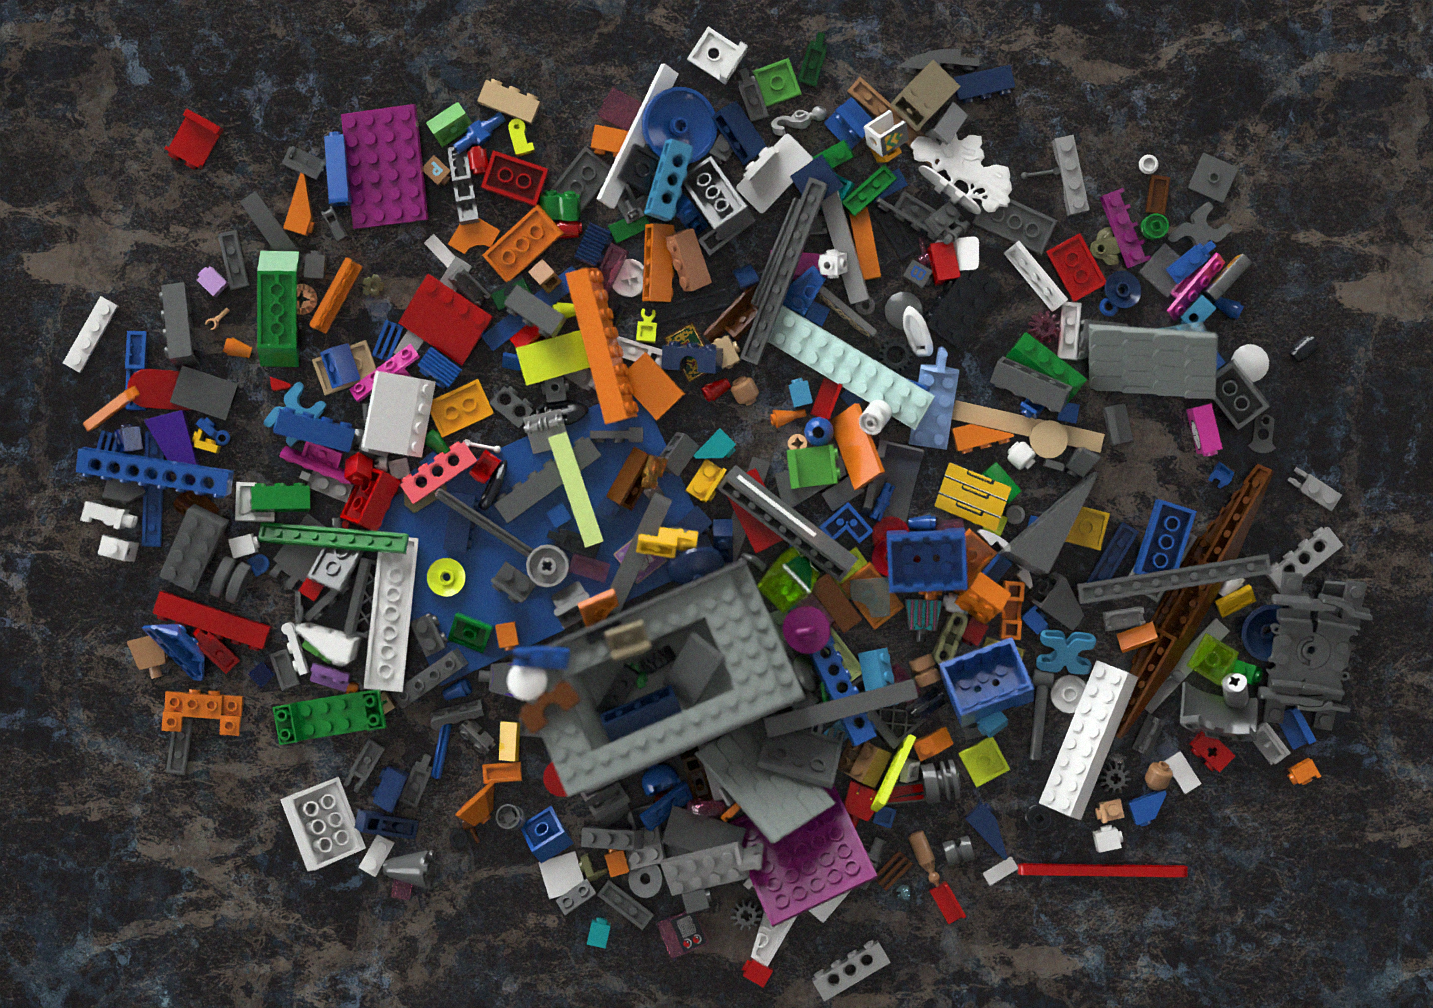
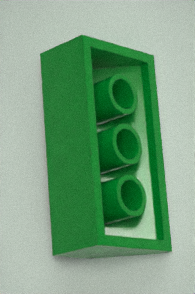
(1039, 358)

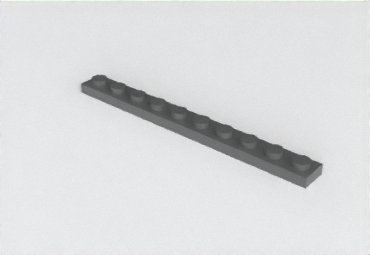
(784, 271)
(1174, 579)

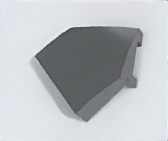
(121, 491)

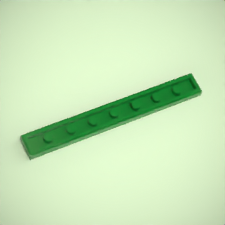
(333, 538)

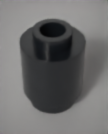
(1304, 348)

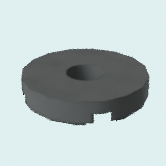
(649, 890)

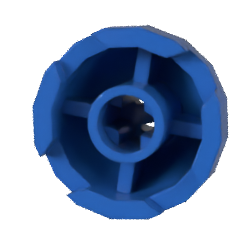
(659, 779)

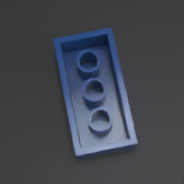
(1164, 538)

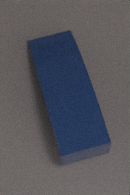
(745, 276)

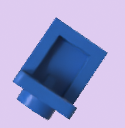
(1030, 409)

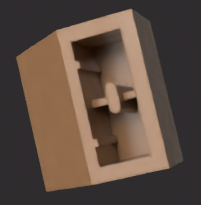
(864, 762)

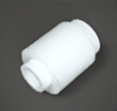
(949, 605)

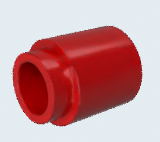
(478, 160)
(570, 228)

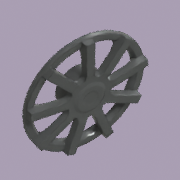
(298, 610)

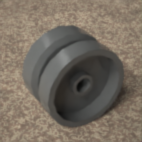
(230, 580)

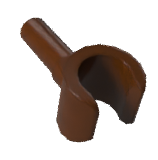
(466, 825)

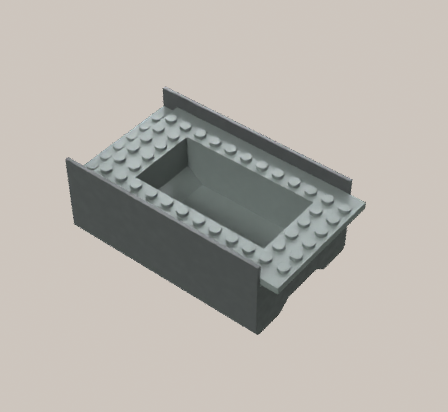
(746, 686)

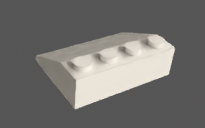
(398, 414)
(331, 642)
(323, 824)

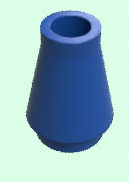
(1229, 307)
(923, 523)
(459, 689)

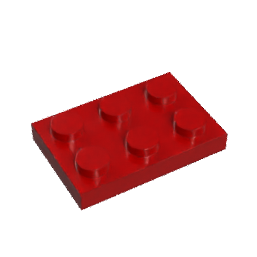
(1076, 267)

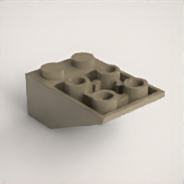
(925, 95)

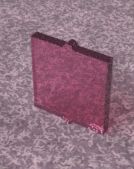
(619, 109)

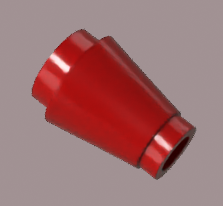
(715, 389)

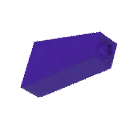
(174, 437)

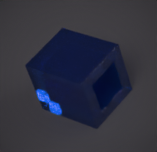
(128, 438)

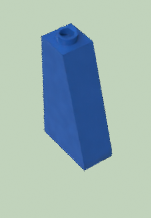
(337, 170)

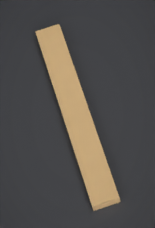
(1020, 424)

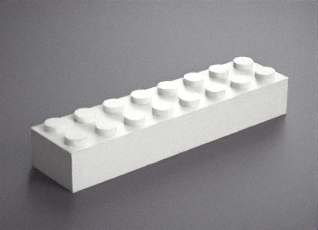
(1088, 740)

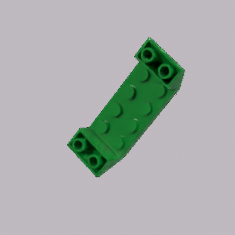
(277, 308)
(329, 716)

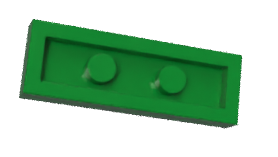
(869, 191)

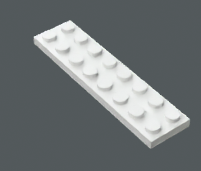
(390, 619)

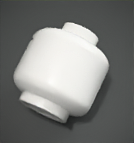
(1021, 455)

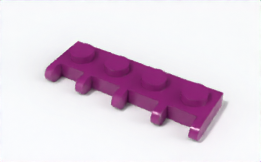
(1123, 228)

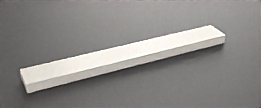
(613, 186)

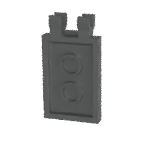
(297, 559)

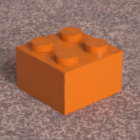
(982, 598)

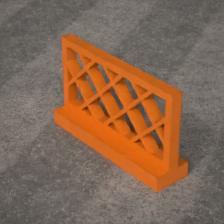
(336, 295)

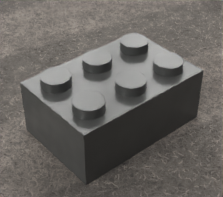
(1238, 395)

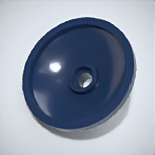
(694, 564)
(1256, 641)

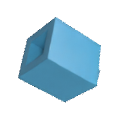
(800, 392)

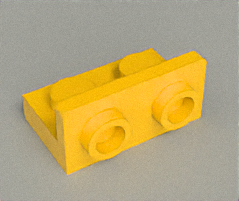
(705, 481)

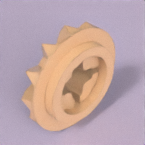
(309, 293)

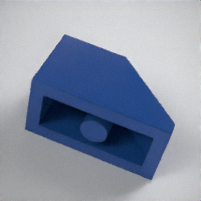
(1146, 807)

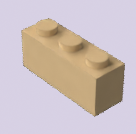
(509, 101)

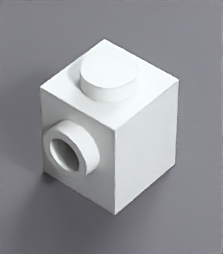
(1107, 838)

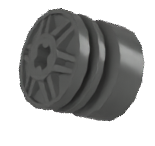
(940, 781)

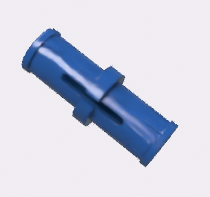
(882, 502)

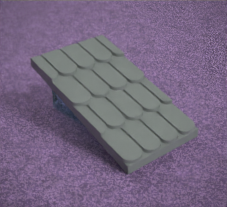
(1153, 361)
(769, 798)

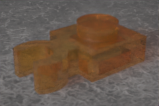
(654, 468)

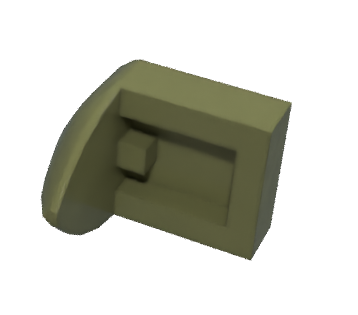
(586, 866)

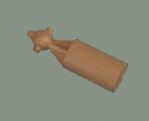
(924, 855)

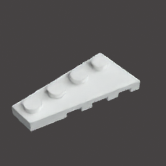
(769, 939)

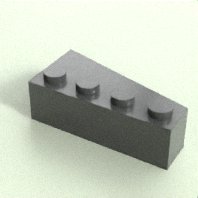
(178, 325)

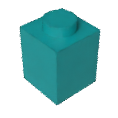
(599, 932)

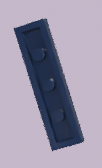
(1113, 553)

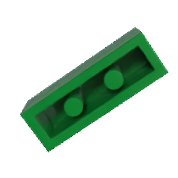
(280, 498)

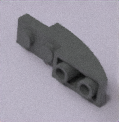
(944, 57)

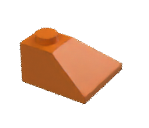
(479, 806)

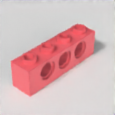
(466, 460)

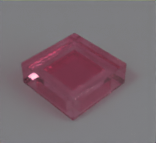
(401, 890)

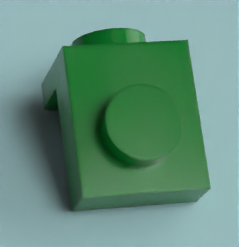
(1252, 673)
(641, 682)

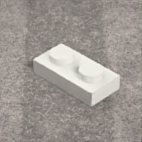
(376, 855)

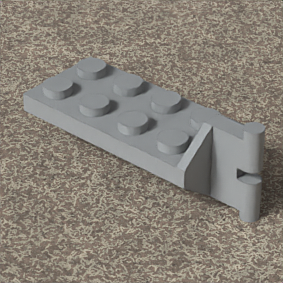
(711, 867)

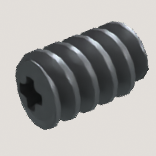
(1235, 690)

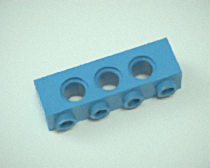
(660, 186)

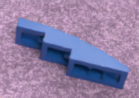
(135, 359)

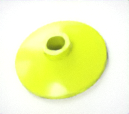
(437, 582)

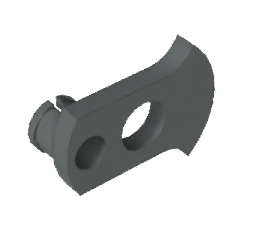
(1257, 444)

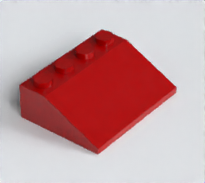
(445, 319)

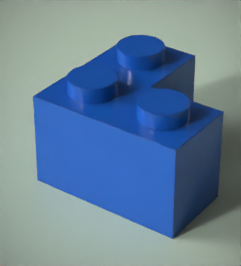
(846, 519)

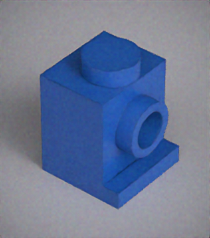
(1035, 620)

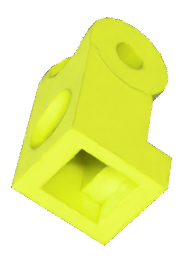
(517, 131)

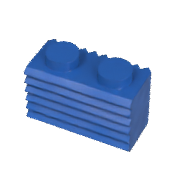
(439, 367)

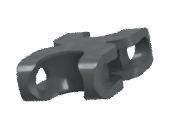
(1199, 230)

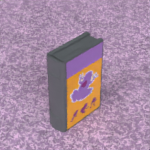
(1226, 277)

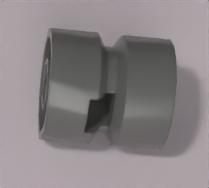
(510, 817)
(958, 850)

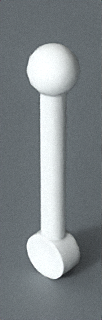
(496, 449)

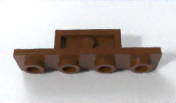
(736, 318)

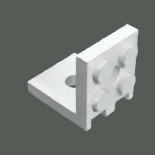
(725, 63)

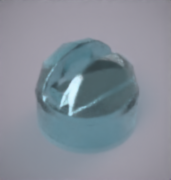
(905, 892)

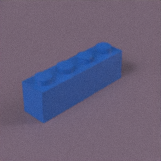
(314, 430)

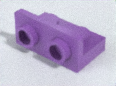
(330, 676)

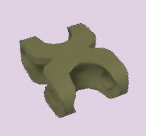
(949, 637)

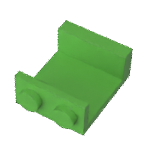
(813, 466)

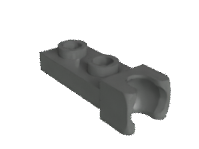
(634, 434)

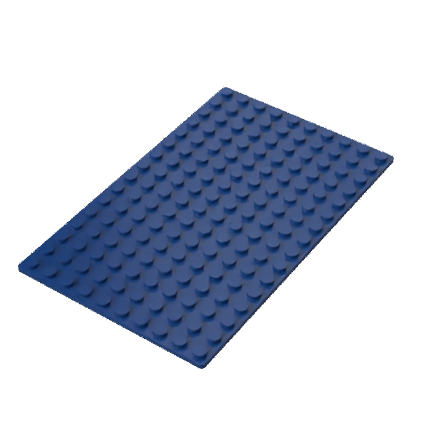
(488, 553)

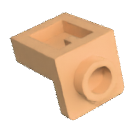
(1109, 810)

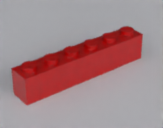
(212, 619)

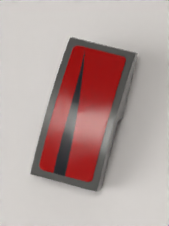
(907, 793)

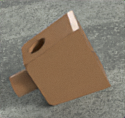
(148, 655)

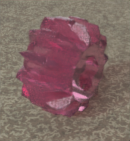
(1048, 320)

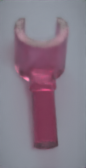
(924, 258)

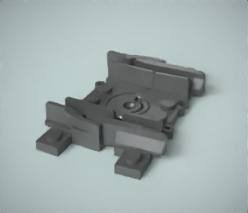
(1311, 678)

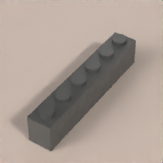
(543, 482)

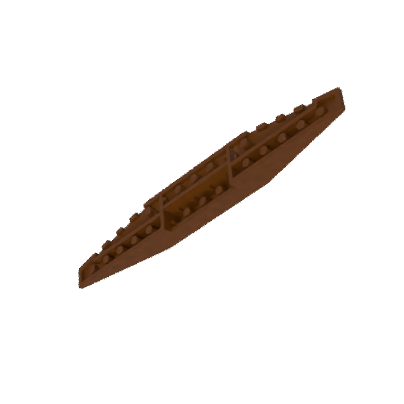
(1185, 607)

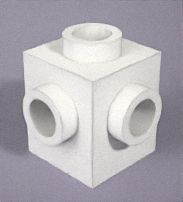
(832, 263)

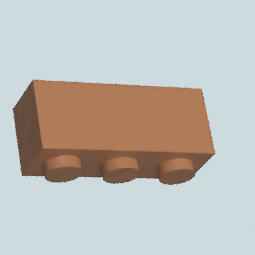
(688, 260)

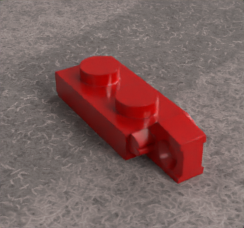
(216, 650)

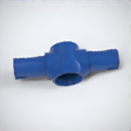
(479, 133)

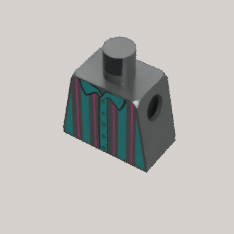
(922, 616)

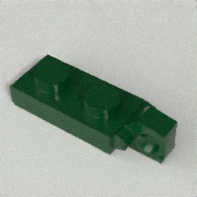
(813, 61)

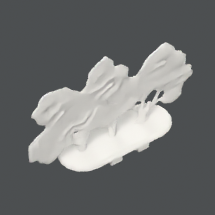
(963, 162)

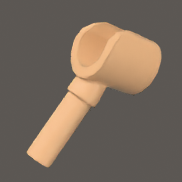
(216, 320)

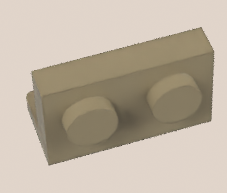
(628, 640)

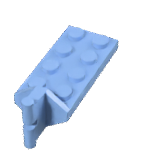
(936, 423)

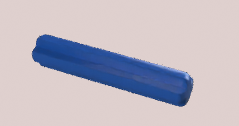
(441, 750)

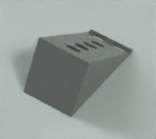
(1043, 539)

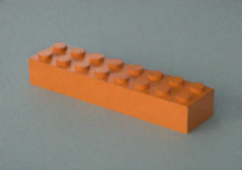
(602, 345)

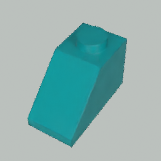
(716, 447)

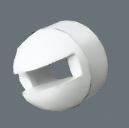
(382, 464)

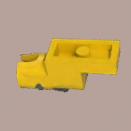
(667, 542)

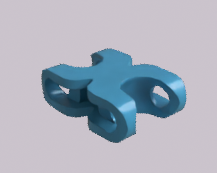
(292, 400)
(1065, 652)

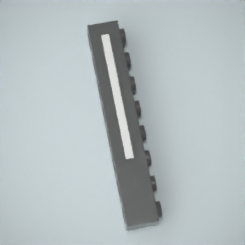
(787, 523)

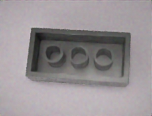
(717, 198)
(194, 548)

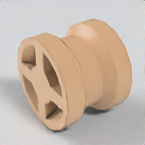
(797, 442)

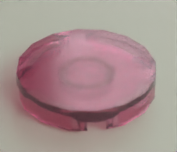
(706, 808)

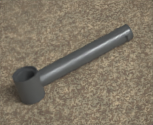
(1042, 680)

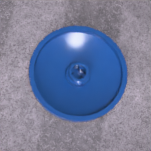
(680, 116)

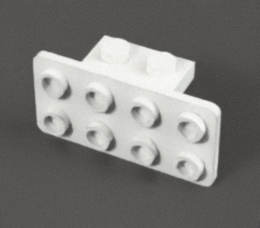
(772, 171)

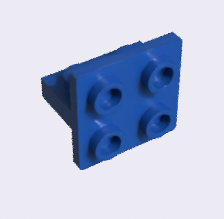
(848, 122)

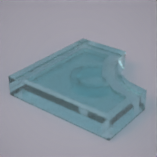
(872, 593)

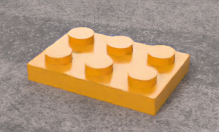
(460, 408)

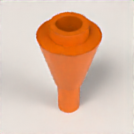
(782, 417)

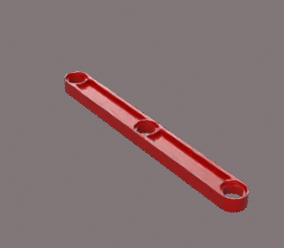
(1102, 870)

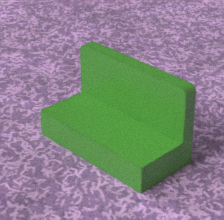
(449, 124)

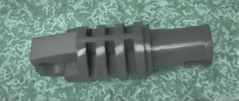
(874, 856)

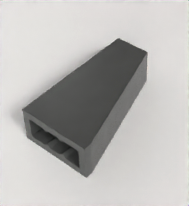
(797, 495)

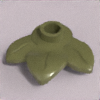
(1109, 247)

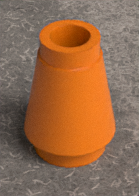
(236, 348)

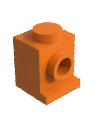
(1303, 772)

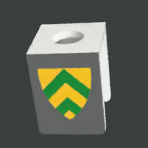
(885, 134)

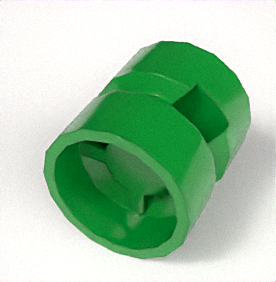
(1154, 227)

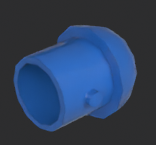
(819, 422)

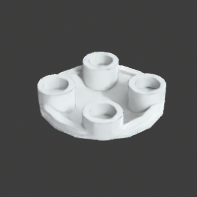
(1252, 361)
(527, 682)

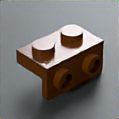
(187, 499)

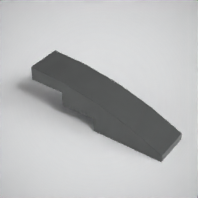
(463, 187)
(267, 223)

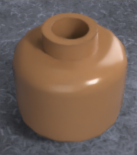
(744, 390)
(1158, 775)

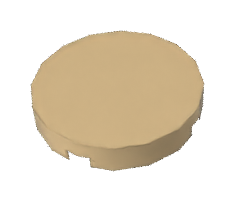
(1048, 439)

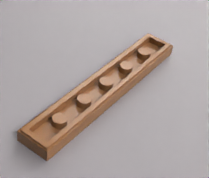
(878, 105)

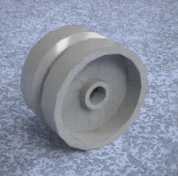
(536, 565)

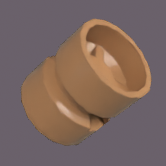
(924, 670)

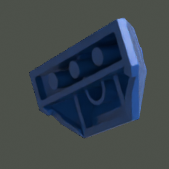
(179, 647)

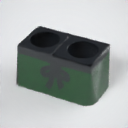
(502, 292)

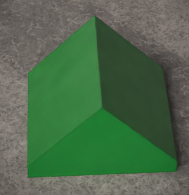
(470, 632)

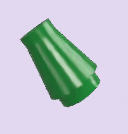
(435, 442)

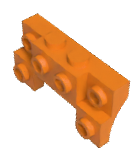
(203, 705)

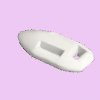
(917, 332)

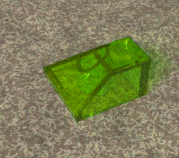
(1213, 659)

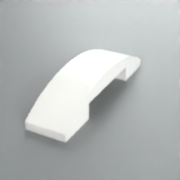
(990, 539)

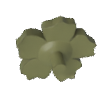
(373, 285)

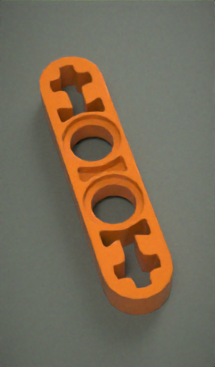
(111, 408)

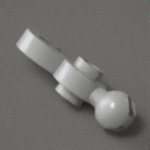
(800, 119)

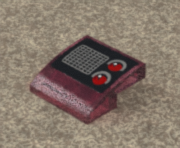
(682, 933)

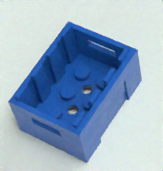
(927, 575)
(980, 669)

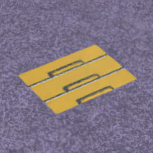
(972, 496)

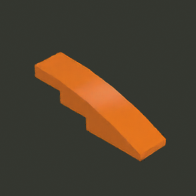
(865, 245)

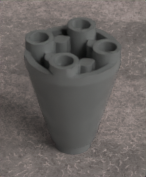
(414, 868)

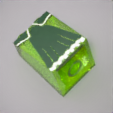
(789, 579)

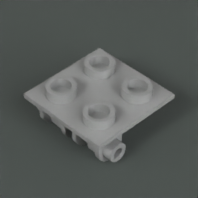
(541, 427)

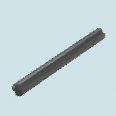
(767, 273)
(483, 522)

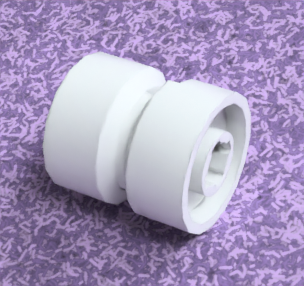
(875, 417)

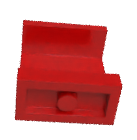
(194, 140)

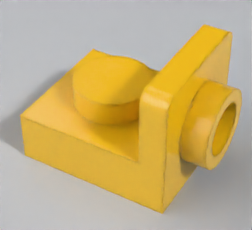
(209, 445)

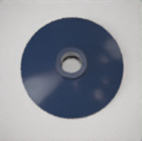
(1130, 289)

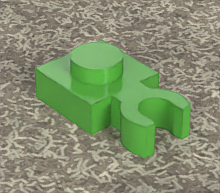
(311, 648)

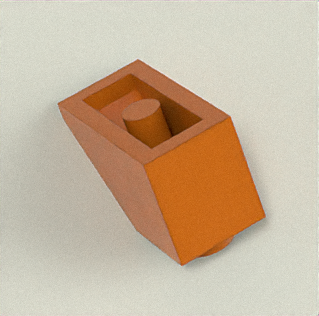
(932, 743)

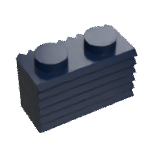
(593, 245)

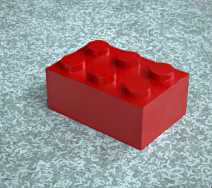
(515, 178)

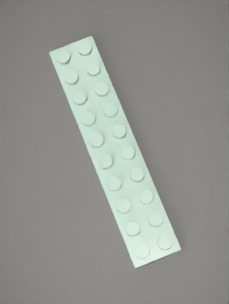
(849, 367)

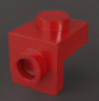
(484, 467)

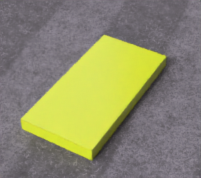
(553, 357)
(893, 773)

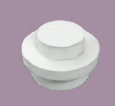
(1148, 164)

